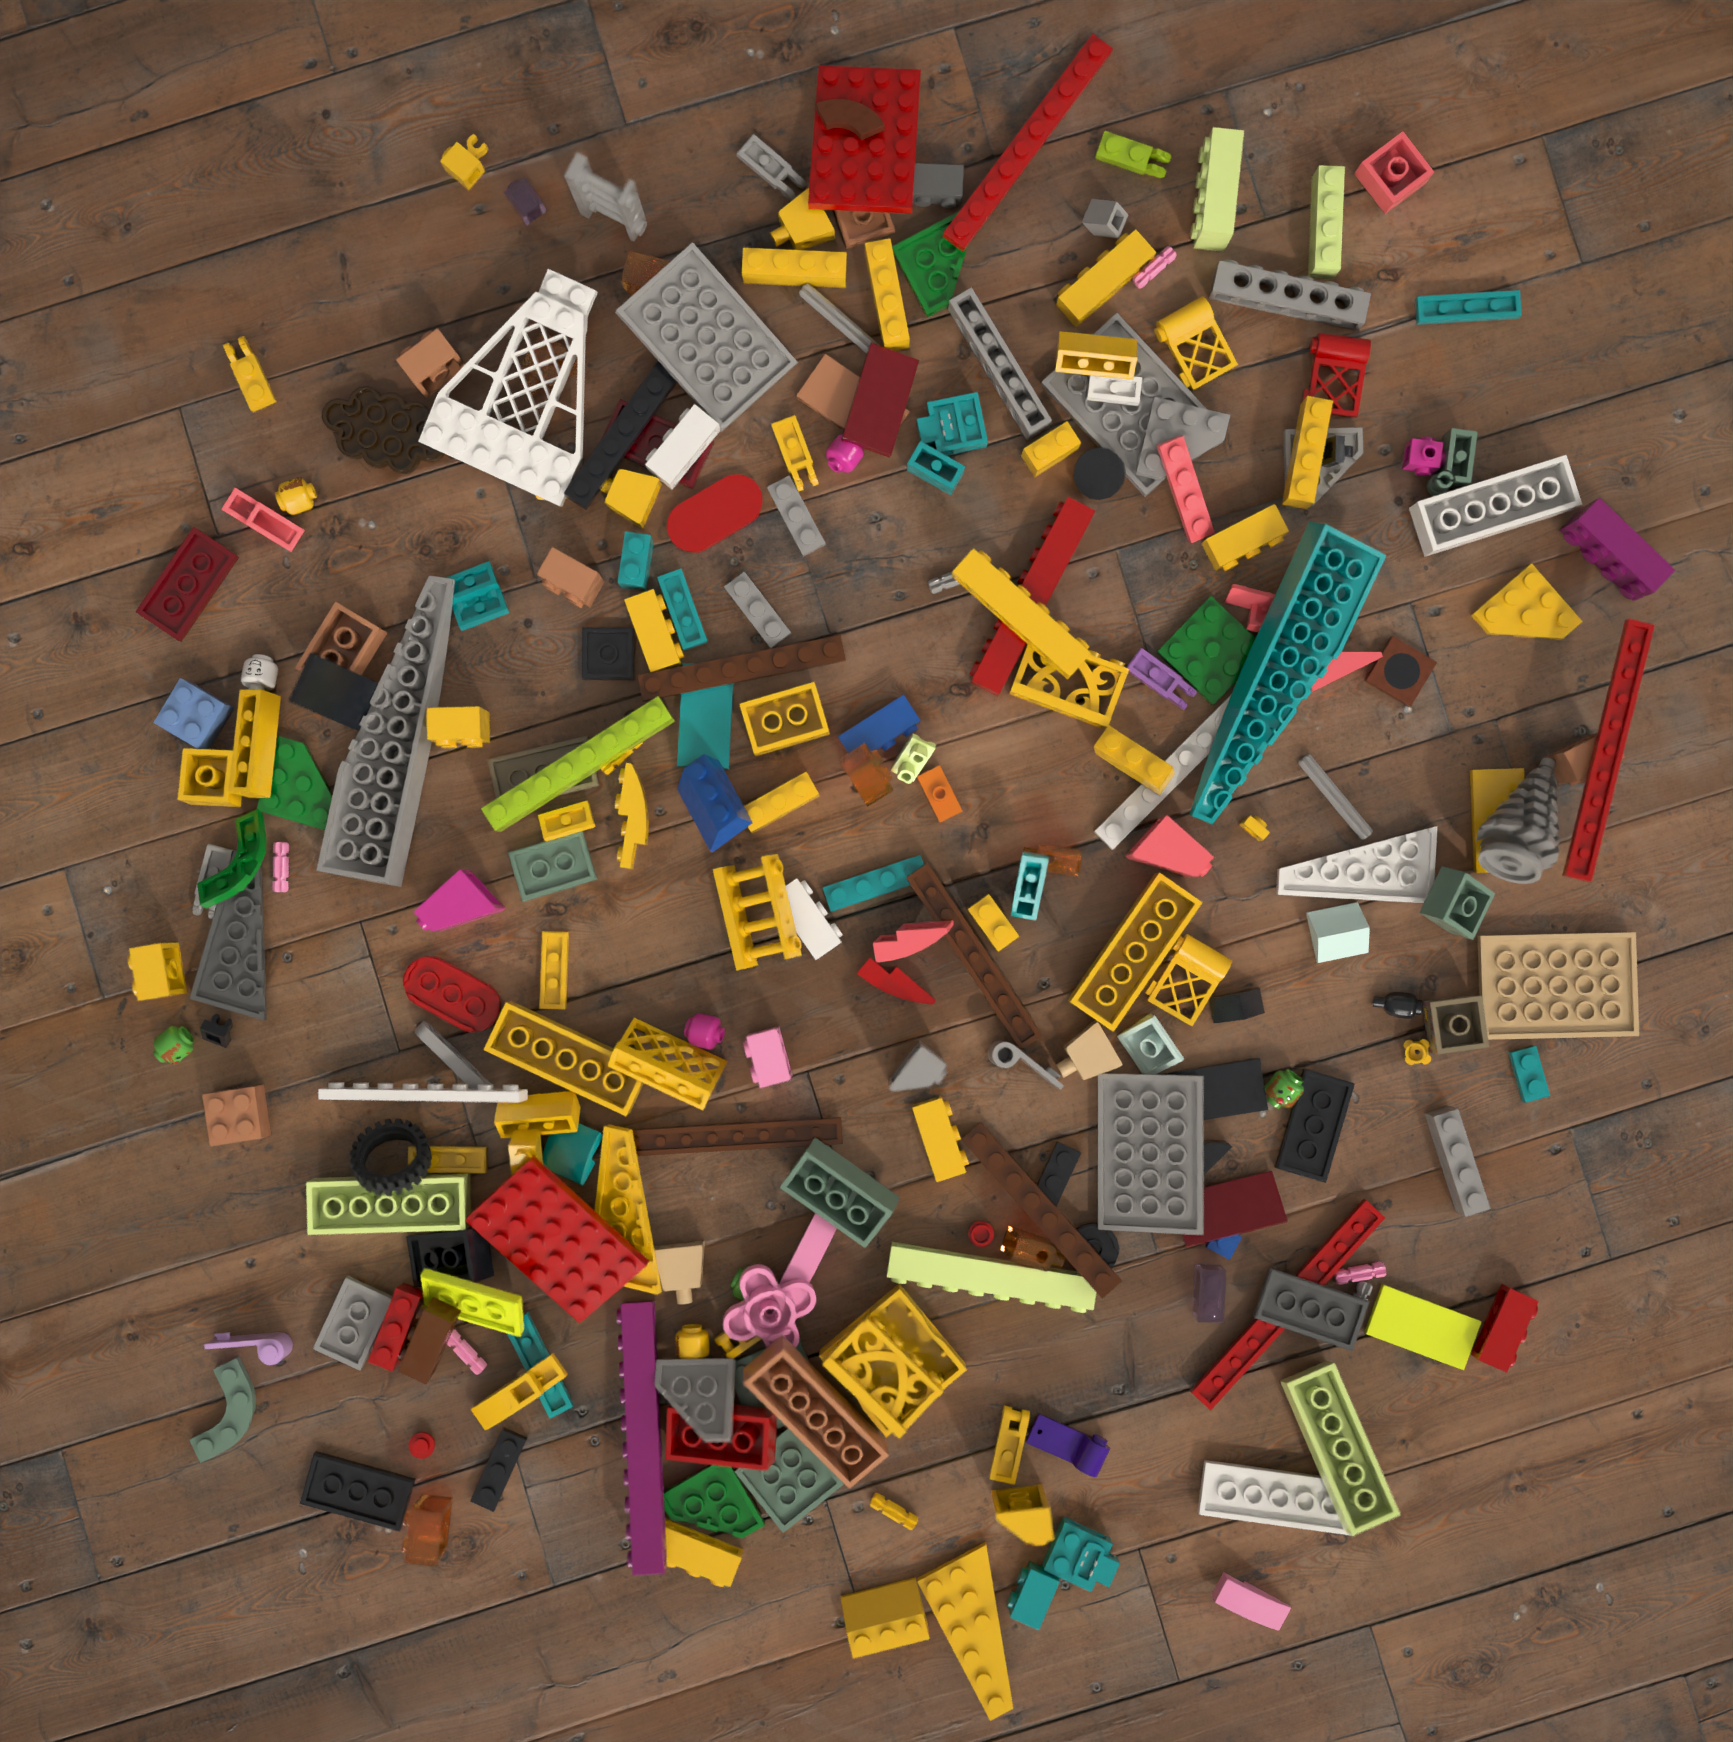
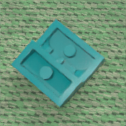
(477, 596)
(572, 1153)

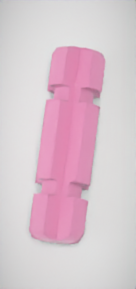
(1155, 266)
(280, 866)
(1360, 1273)
(466, 1353)

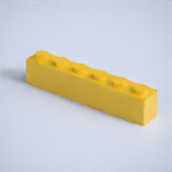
(1020, 613)

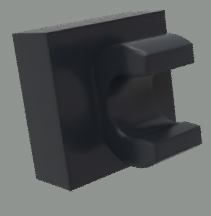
(1335, 451)
(216, 1033)

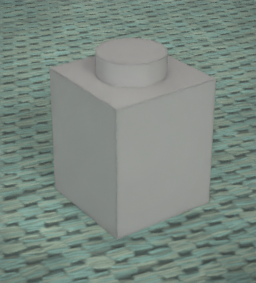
(1105, 218)

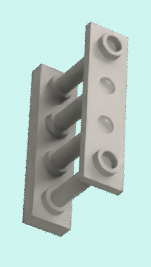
(597, 194)

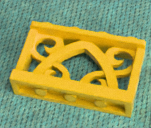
(1089, 710)
(885, 1411)

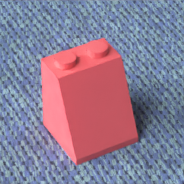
(1171, 849)

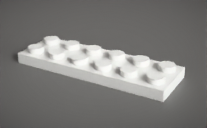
(1267, 1497)

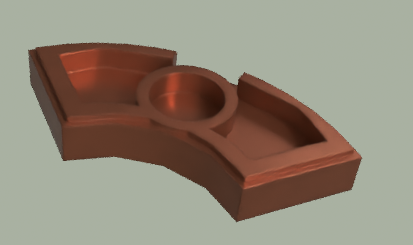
(851, 116)

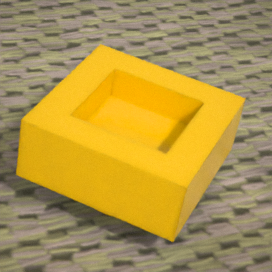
(1255, 827)

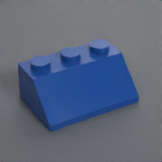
(712, 801)

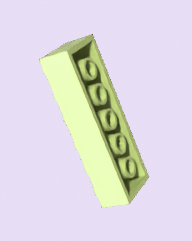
(345, 1207)
(1340, 1448)

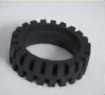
(376, 1137)

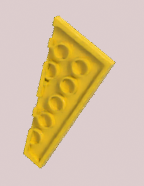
(622, 1201)
(967, 1612)

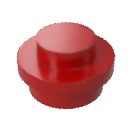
(981, 1233)
(421, 1445)

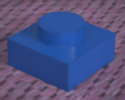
(1224, 1246)

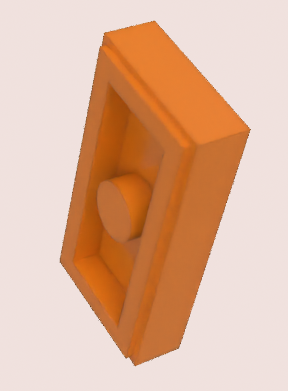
(939, 794)

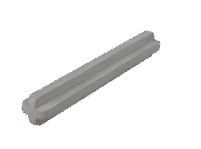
(836, 317)
(1335, 796)

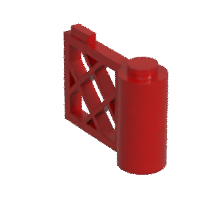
(1340, 353)

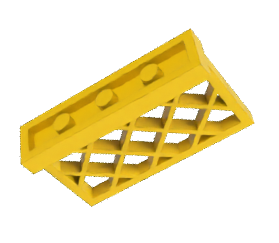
(663, 1074)

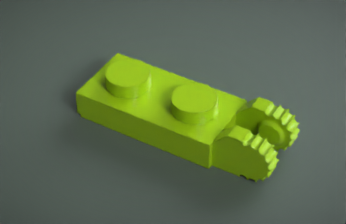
(1131, 155)

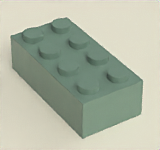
(840, 1192)

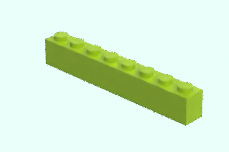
(578, 764)

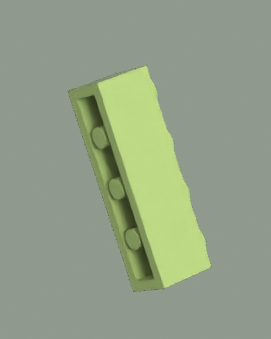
(1326, 222)

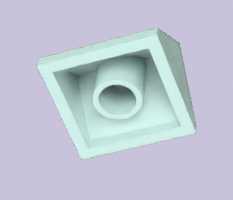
(1338, 932)
(1150, 1046)

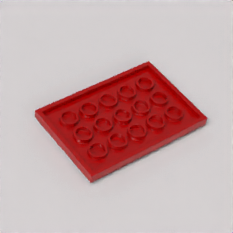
(873, 171)
(556, 1239)

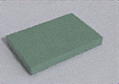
(552, 866)

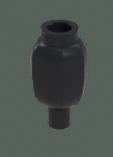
(1399, 1004)

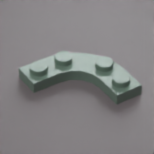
(239, 1411)

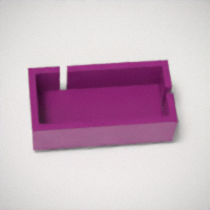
(1616, 550)

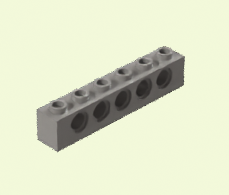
(1275, 301)
(999, 364)

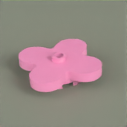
(761, 1293)

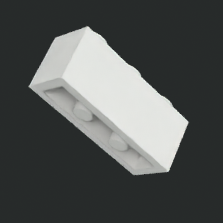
(682, 446)
(810, 920)

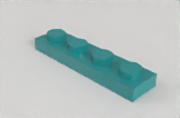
(1468, 307)
(871, 884)
(531, 1351)

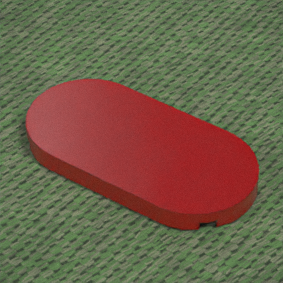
(714, 513)
(452, 994)

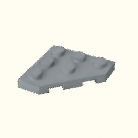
(1168, 419)
(1327, 475)
(700, 1393)

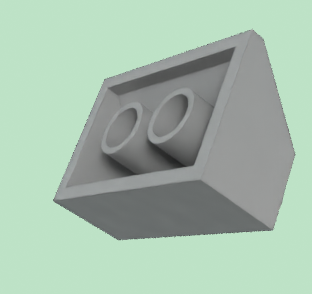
(918, 1070)

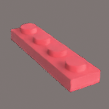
(1185, 489)

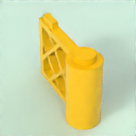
(1185, 324)
(1199, 960)

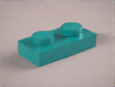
(1529, 1074)

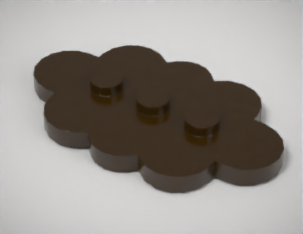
(380, 429)

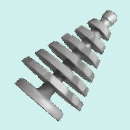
(1523, 830)

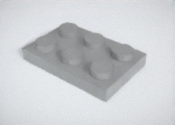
(353, 1323)

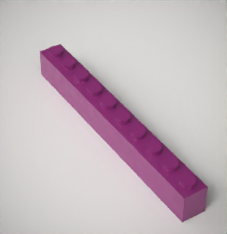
(643, 1437)

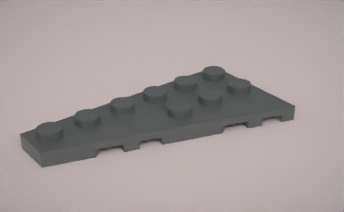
(234, 955)

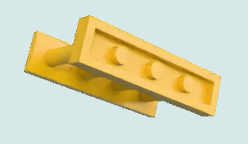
(735, 917)

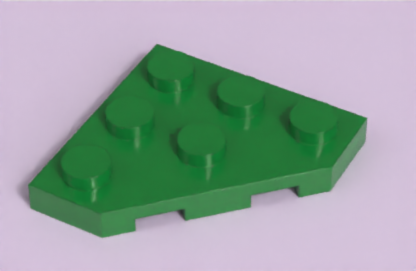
(930, 266)
(297, 786)
(714, 1501)

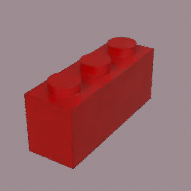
(396, 1326)
(1505, 1328)

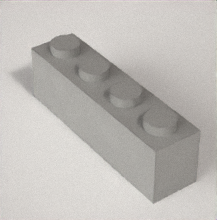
(1457, 1161)

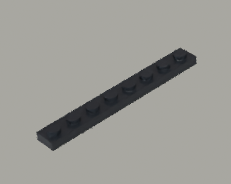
(620, 436)

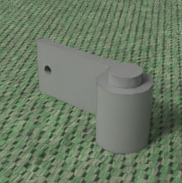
(1006, 1055)

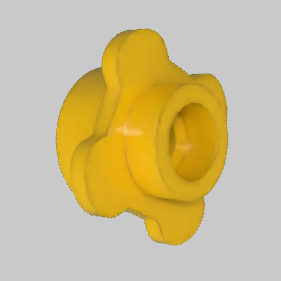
(1413, 1058)

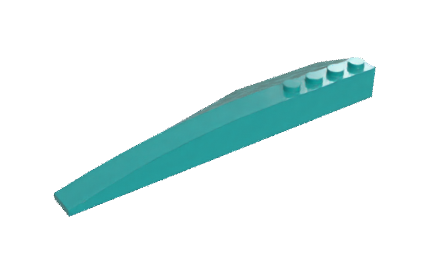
(1291, 651)

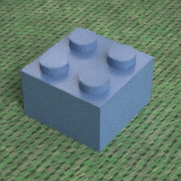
(194, 714)

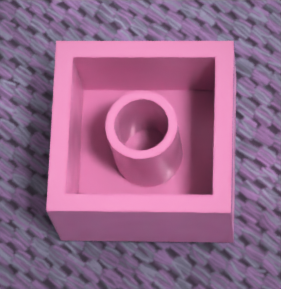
(768, 1057)

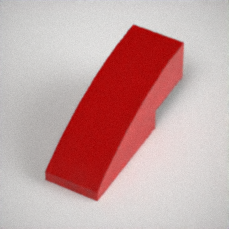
(895, 983)

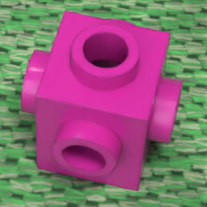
(1423, 456)

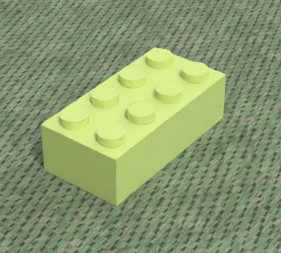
(1217, 189)

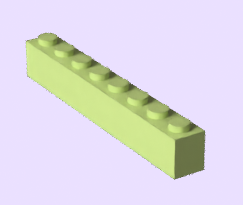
(990, 1276)

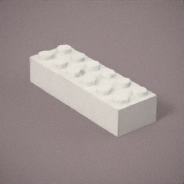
(1495, 505)

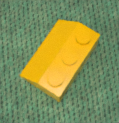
(1024, 1512)
(884, 1617)

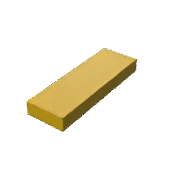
(554, 970)
(455, 1159)

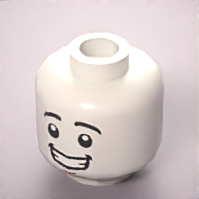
(259, 673)

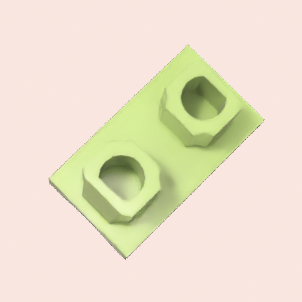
(912, 758)

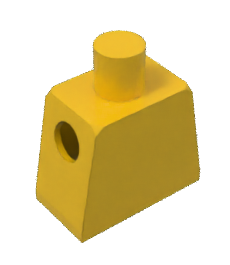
(802, 225)
(632, 495)

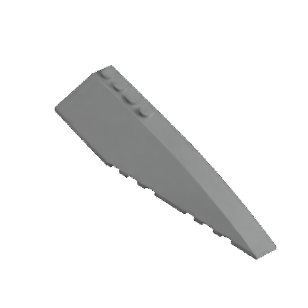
(388, 760)

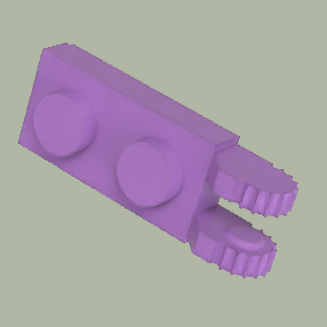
(1159, 677)

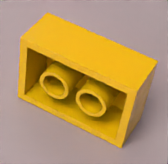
(784, 719)

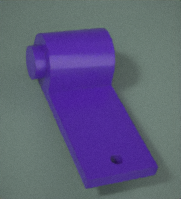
(1076, 1447)

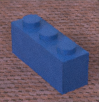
(882, 727)

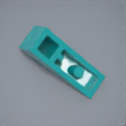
(1029, 886)

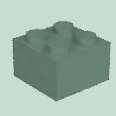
(1457, 902)

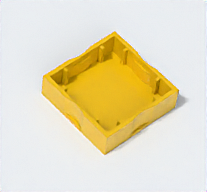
(919, 1336)

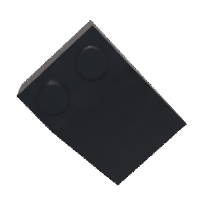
(450, 1252)

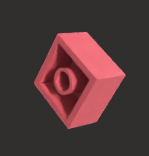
(1394, 172)

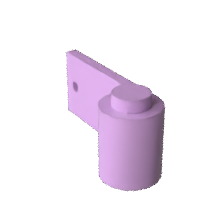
(270, 1346)

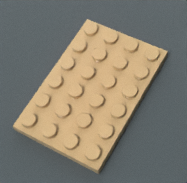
(1559, 985)

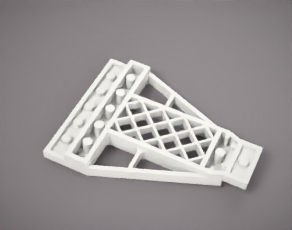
(490, 442)

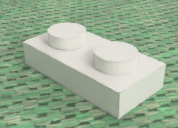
(1114, 390)

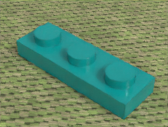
(682, 609)

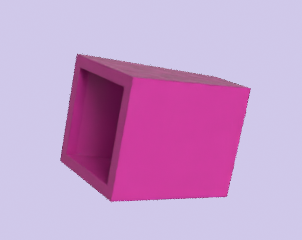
(457, 903)

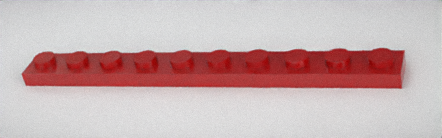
(1027, 143)
(1608, 750)
(1260, 1334)

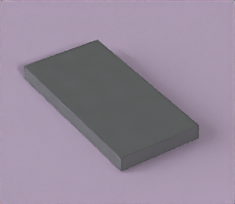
(1310, 1308)

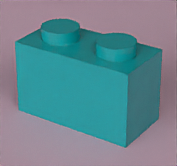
(935, 468)
(635, 561)
(1032, 1595)

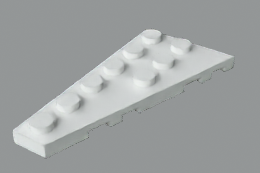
(1381, 871)

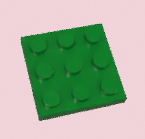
(1209, 650)

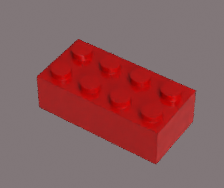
(751, 1443)

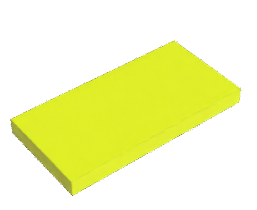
(478, 1302)
(1422, 1327)

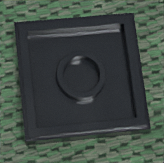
(608, 653)

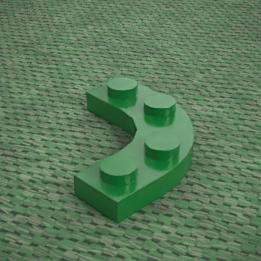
(244, 866)

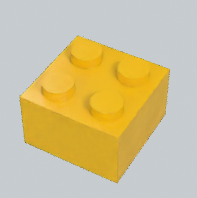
(458, 726)
(207, 778)
(157, 971)

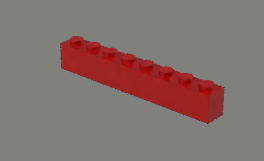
(1040, 582)

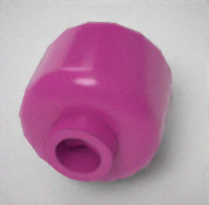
(843, 455)
(704, 1031)

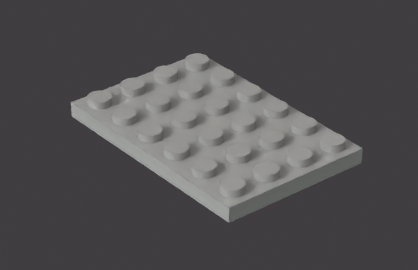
(706, 336)
(1114, 424)
(1151, 1153)

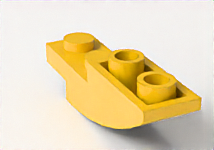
(632, 803)
(519, 1392)

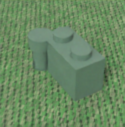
(1458, 463)

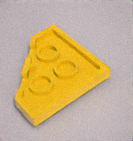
(1527, 609)

